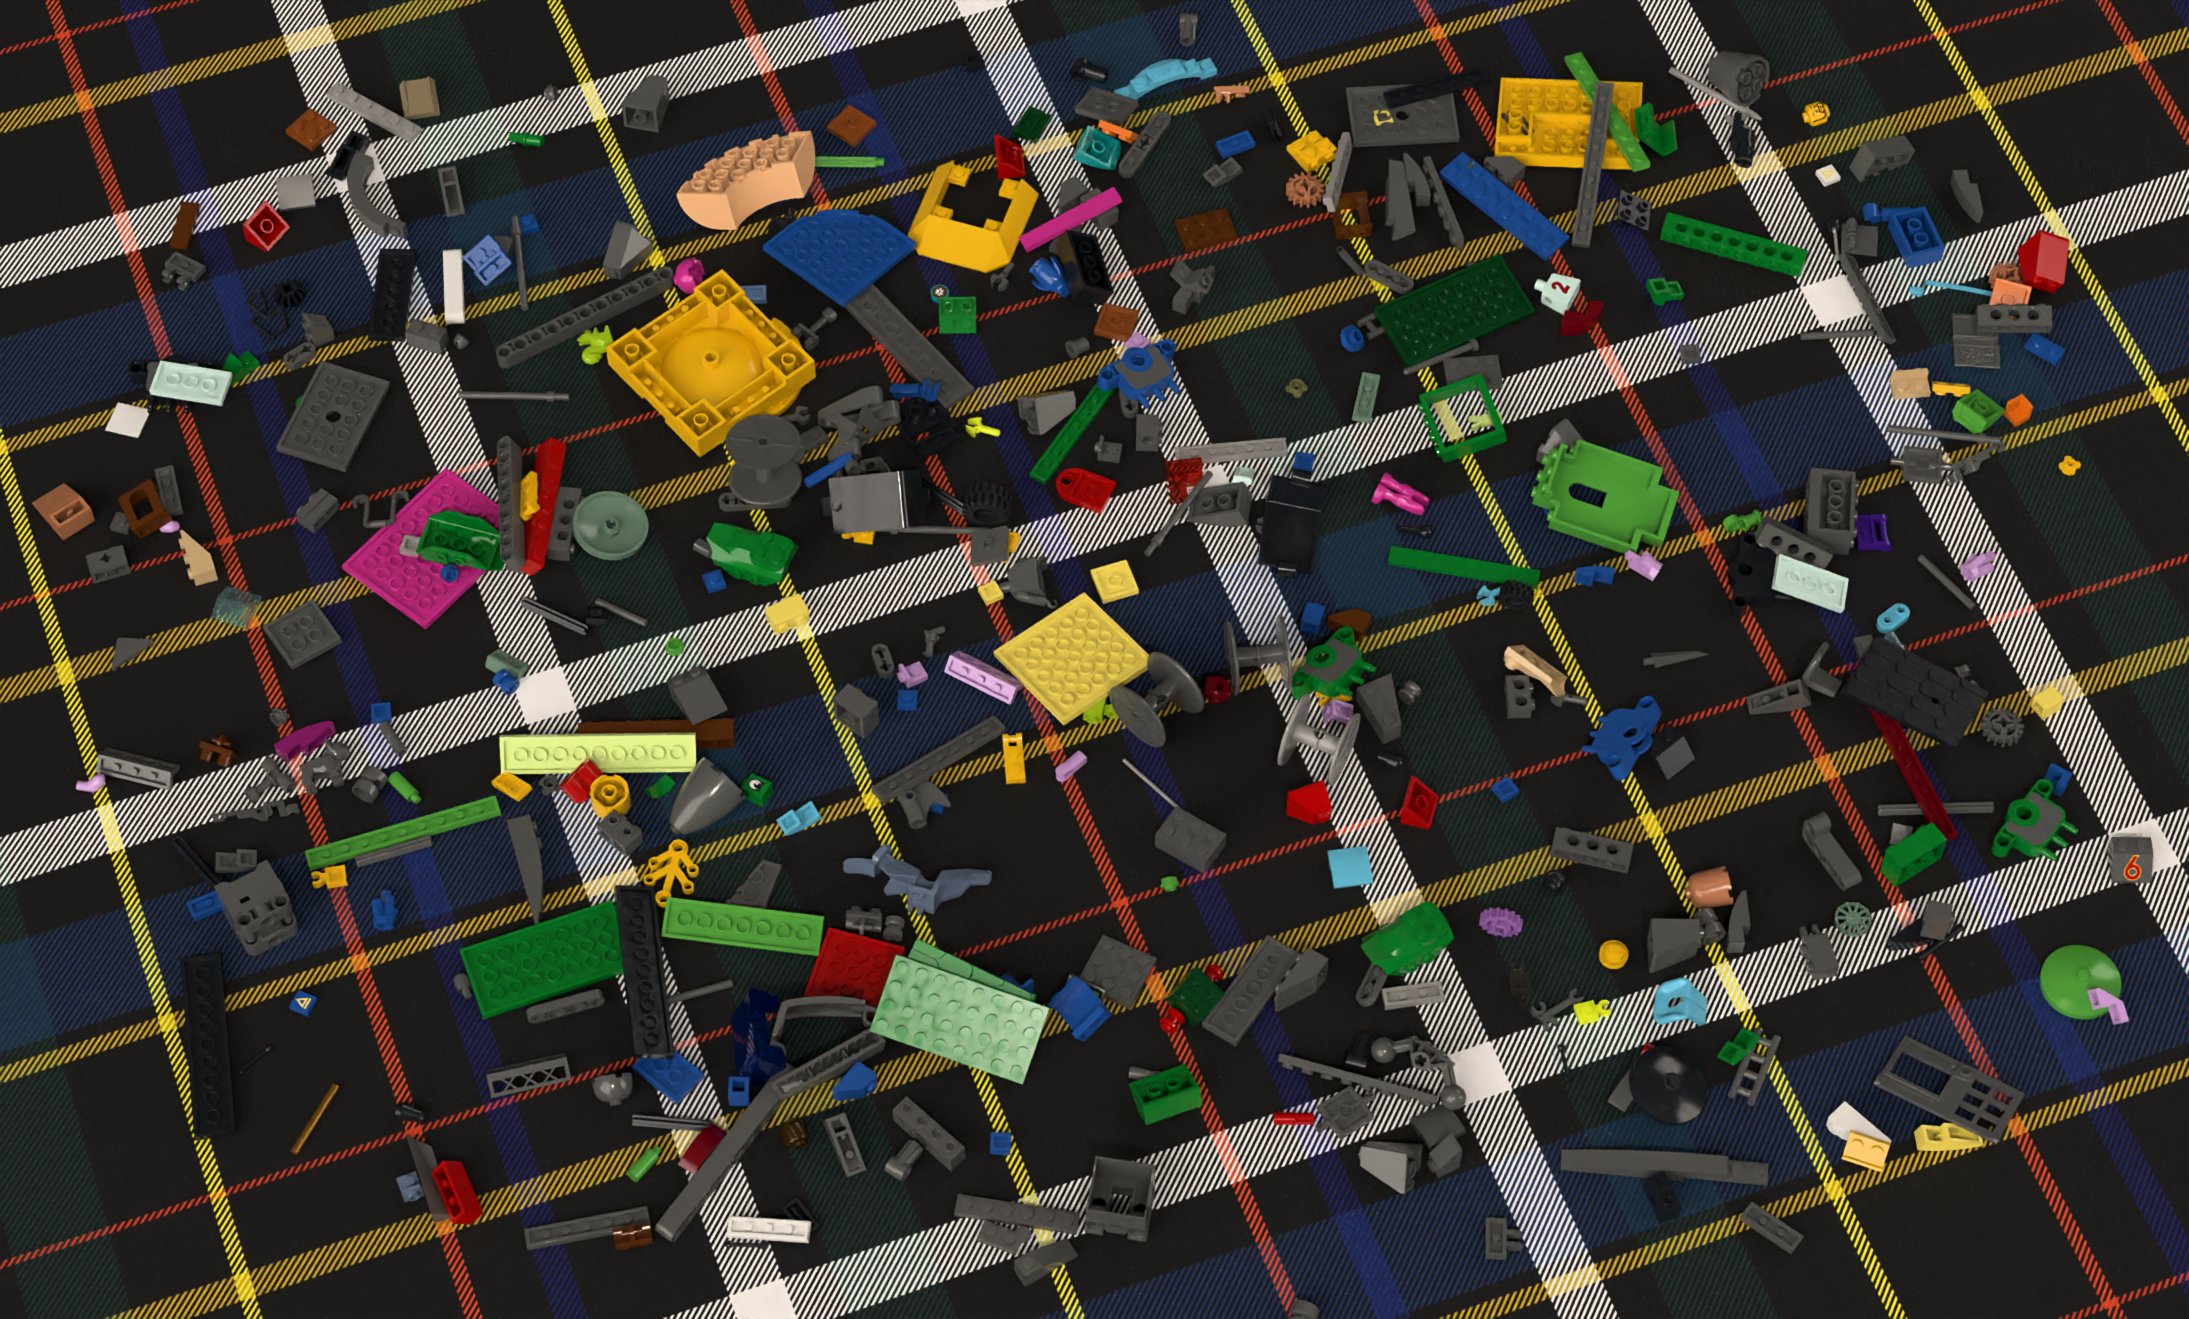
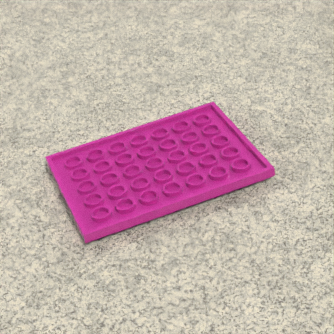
(410, 581)

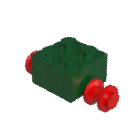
(1193, 998)

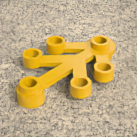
(671, 871)

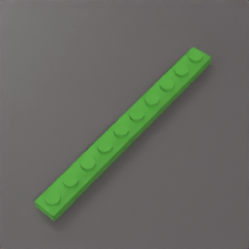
(1617, 127)
(402, 832)

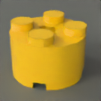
(610, 794)

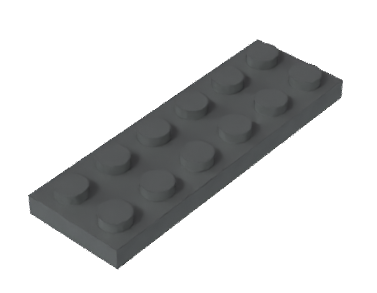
(1250, 990)

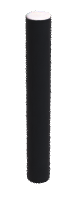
(1938, 943)

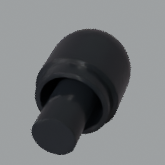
(1391, 760)

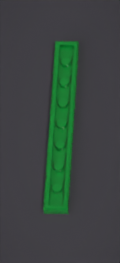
(1070, 434)
(1461, 566)

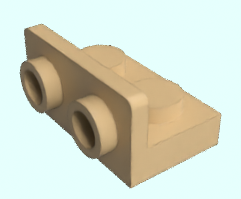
(1909, 383)

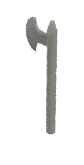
(1746, 112)

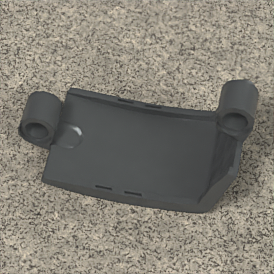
(819, 1007)

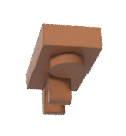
(1238, 91)

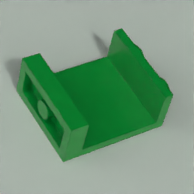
(1659, 138)

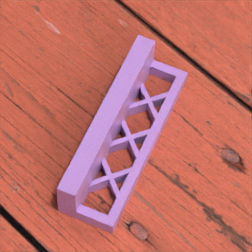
(983, 676)

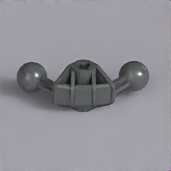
(1426, 1058)

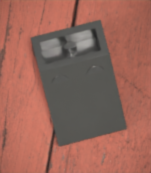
(1302, 979)

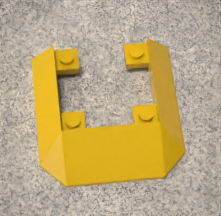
(965, 244)

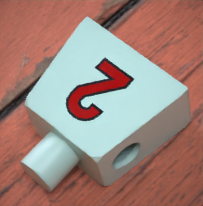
(1558, 291)

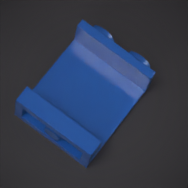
(1080, 1008)

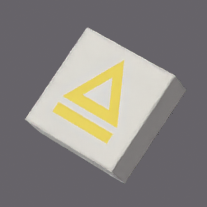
(1828, 175)

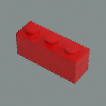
(457, 1192)

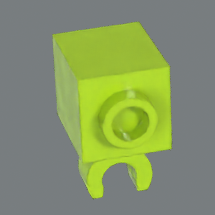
(1096, 713)

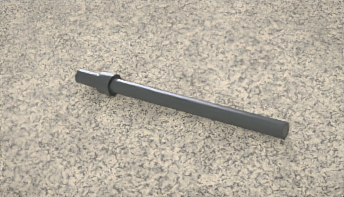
(516, 233)
(550, 396)
(1981, 438)
(935, 529)
(1158, 538)

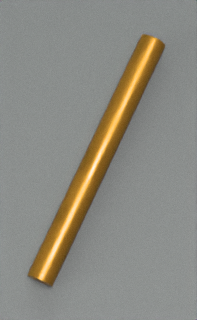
(314, 1119)

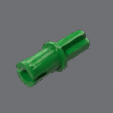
(526, 139)

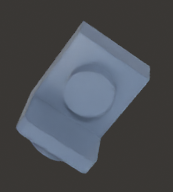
(410, 1187)

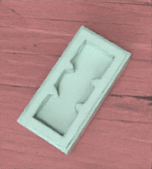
(1244, 475)

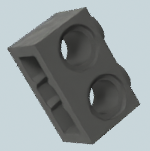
(1518, 696)

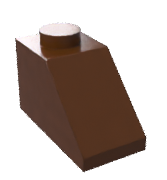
(1357, 619)

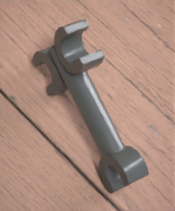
(1548, 1016)

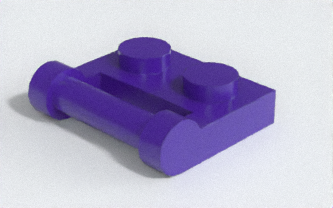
(1866, 533)

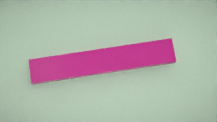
(1070, 219)

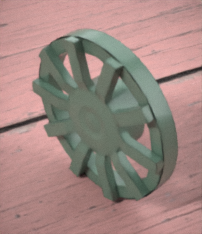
(1852, 919)

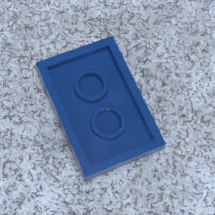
(670, 1076)

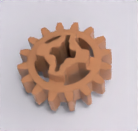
(1305, 189)
(2006, 272)

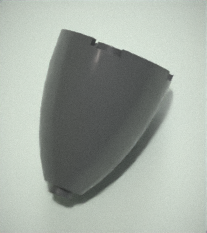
(703, 799)

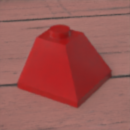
(1309, 803)

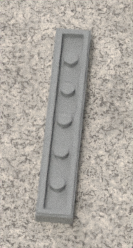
(1234, 450)

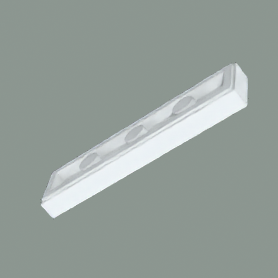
(768, 1229)

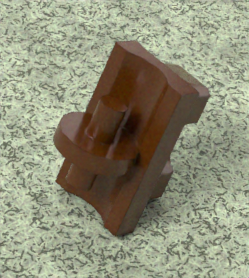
(209, 750)
(632, 1236)

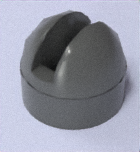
(461, 341)

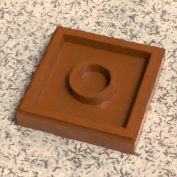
(1116, 322)

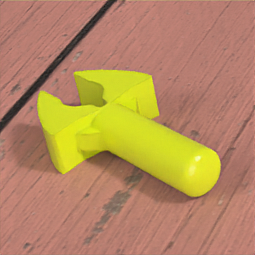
(977, 422)

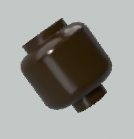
(795, 1134)

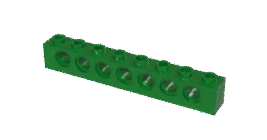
(1733, 244)

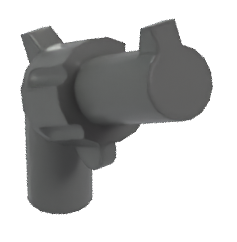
(931, 638)

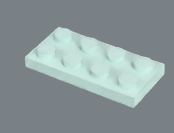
(191, 383)
(1810, 583)

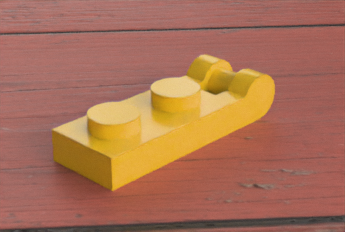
(528, 496)
(1013, 759)

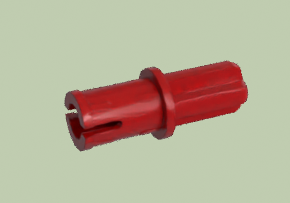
(1293, 1118)

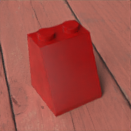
(2044, 261)

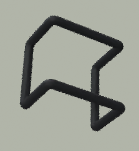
(262, 313)

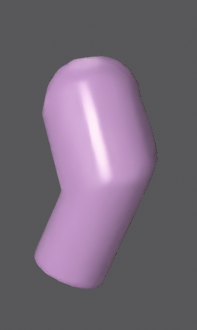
(170, 527)
(92, 785)

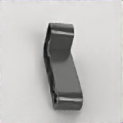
(1828, 851)

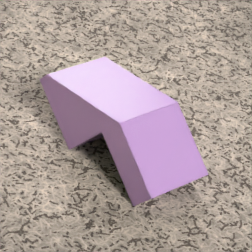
(2101, 999)

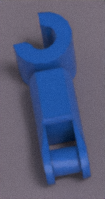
(1872, 213)
(926, 391)

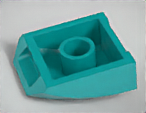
(1097, 149)

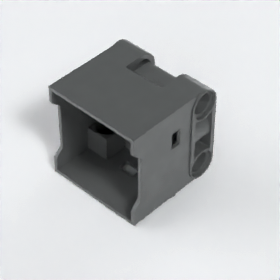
(264, 915)
(1125, 1179)

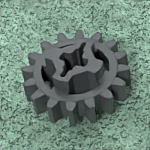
(2002, 727)

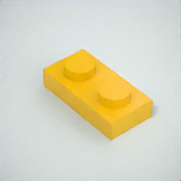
(1942, 388)

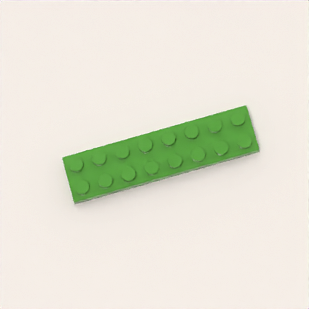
(743, 926)

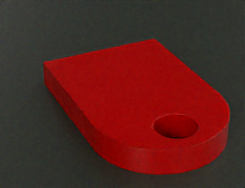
(1085, 489)

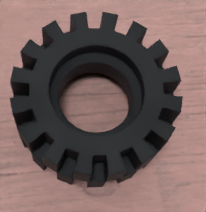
(1516, 596)

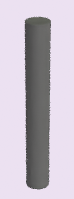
(621, 612)

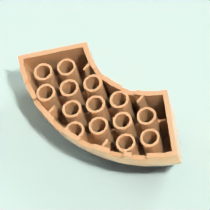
(749, 180)

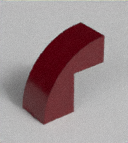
(1579, 323)
(701, 1148)

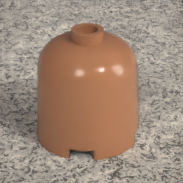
(1709, 888)

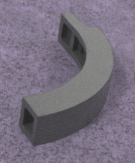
(372, 218)

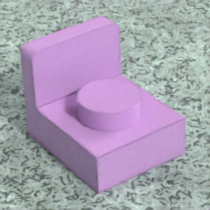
(911, 674)
(1337, 711)

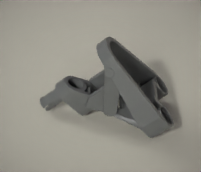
(874, 416)

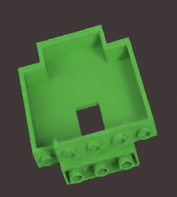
(1634, 502)

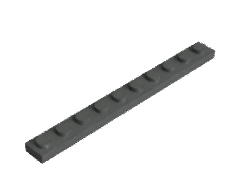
(1592, 165)

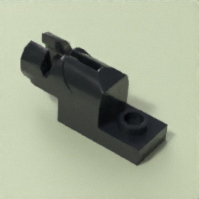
(1742, 142)

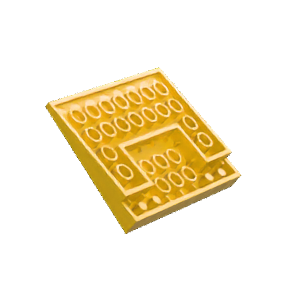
(1560, 122)

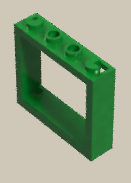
(1471, 445)

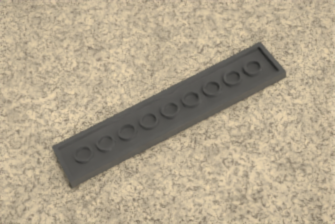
(908, 346)

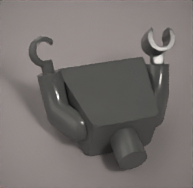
(1027, 582)

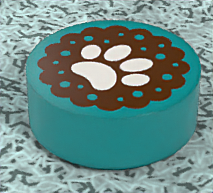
(939, 291)

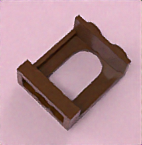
(1352, 200)
(153, 520)

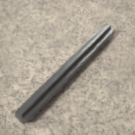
(1950, 807)

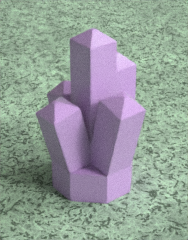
(1643, 564)
(1977, 566)

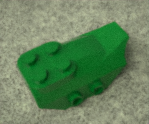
(461, 540)
(751, 554)
(1409, 940)

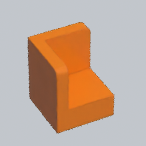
(2018, 410)

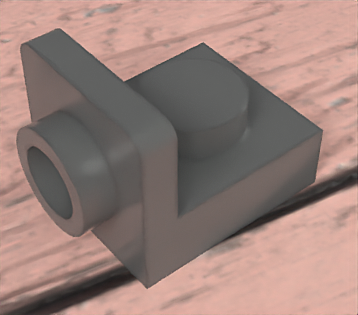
(1108, 451)

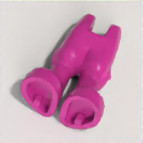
(1407, 499)

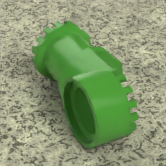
(1743, 522)

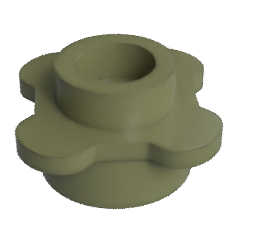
(1296, 383)

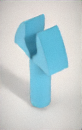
(1490, 601)

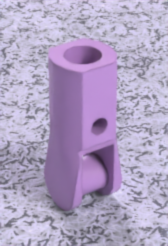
(1070, 766)

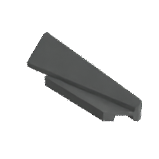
(1397, 202)
(425, 1164)

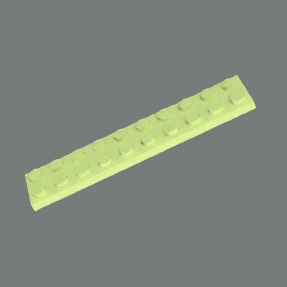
(607, 751)

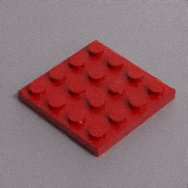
(852, 967)

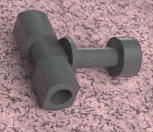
(274, 778)

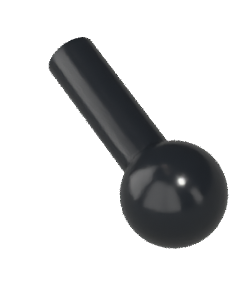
(1424, 531)

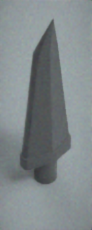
(1668, 658)

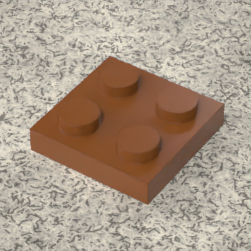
(311, 129)

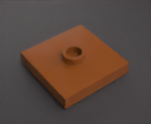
(851, 126)

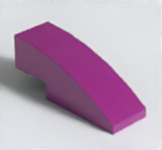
(304, 740)

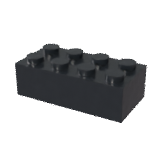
(1084, 267)

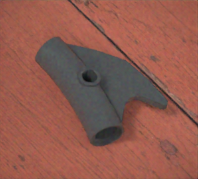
(918, 801)

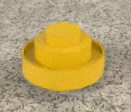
(1613, 954)

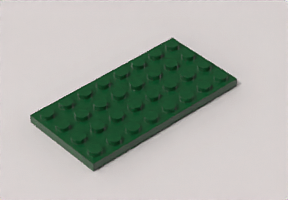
(1454, 310)

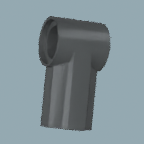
(1187, 27)
(901, 1164)

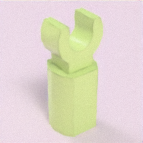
(1480, 421)

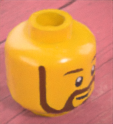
(1816, 113)

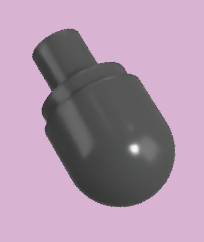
(463, 985)

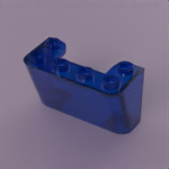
(750, 1038)

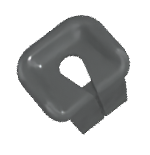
(1819, 679)

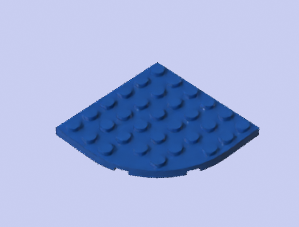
(840, 251)

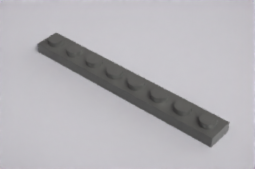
(938, 759)
(1365, 1082)

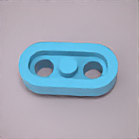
(1894, 617)

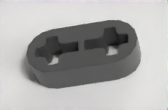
(299, 356)
(1124, 401)
(887, 659)

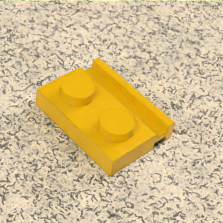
(1866, 1150)

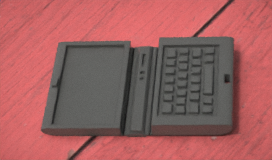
(1974, 348)

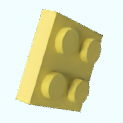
(1114, 581)

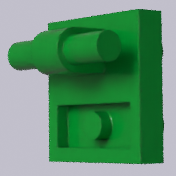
(957, 315)

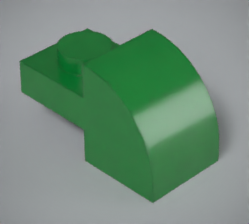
(1664, 291)

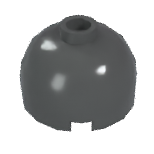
(613, 1088)

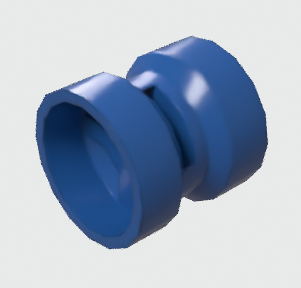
(506, 682)

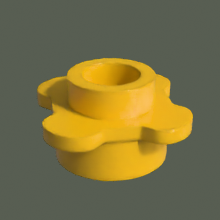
(2069, 470)

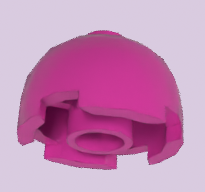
(689, 275)

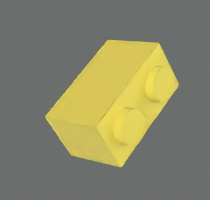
(787, 614)

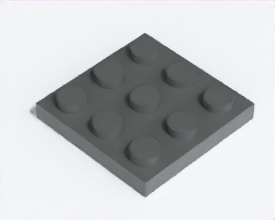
(302, 634)
(1119, 970)

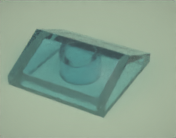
(235, 607)

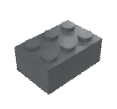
(1190, 840)

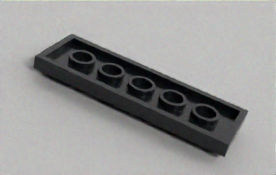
(392, 295)

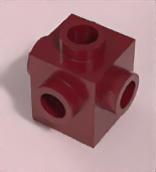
(1216, 689)

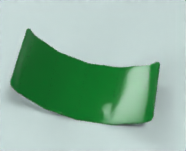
(660, 787)

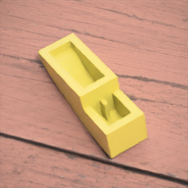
(1945, 1138)

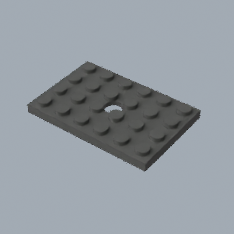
(1428, 120)
(330, 391)

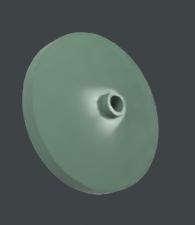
(610, 525)

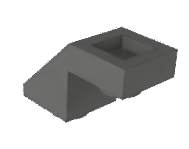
(1195, 280)

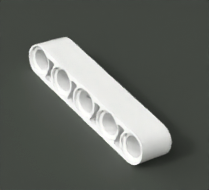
(453, 286)

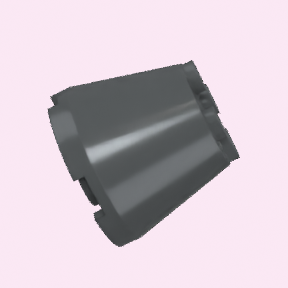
(1739, 76)

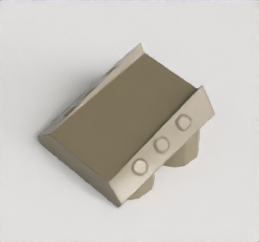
(419, 98)

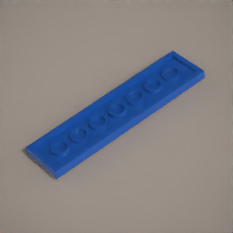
(1504, 206)

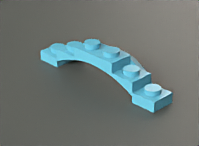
(1165, 72)

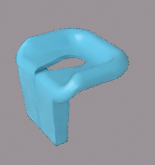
(1692, 1007)

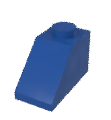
(856, 1083)

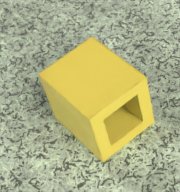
(2047, 702)

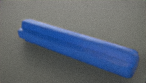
(827, 470)

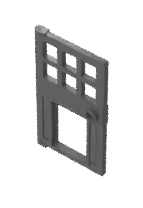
(1953, 1093)

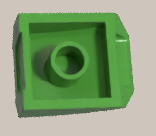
(1977, 412)

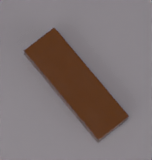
(184, 225)

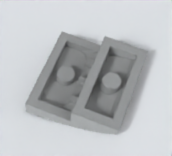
(295, 192)

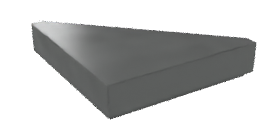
(128, 649)

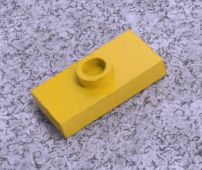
(511, 785)

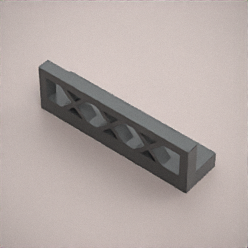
(137, 768)
(527, 1067)

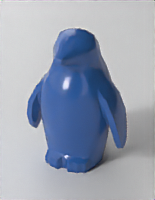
(1050, 277)

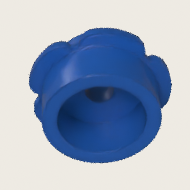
(449, 573)

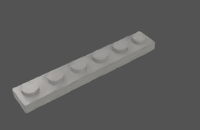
(374, 112)
(1338, 172)

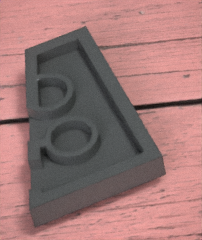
(758, 887)

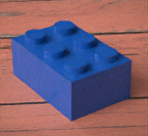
(1916, 237)

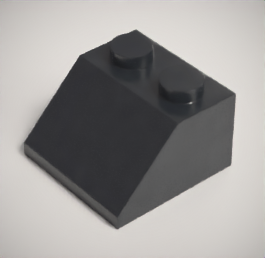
(1668, 753)

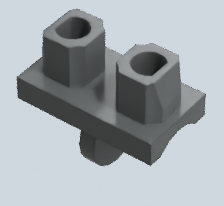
(864, 921)

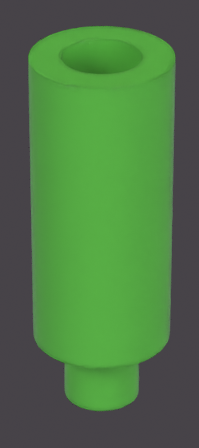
(407, 790)
(644, 1163)

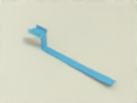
(1917, 291)

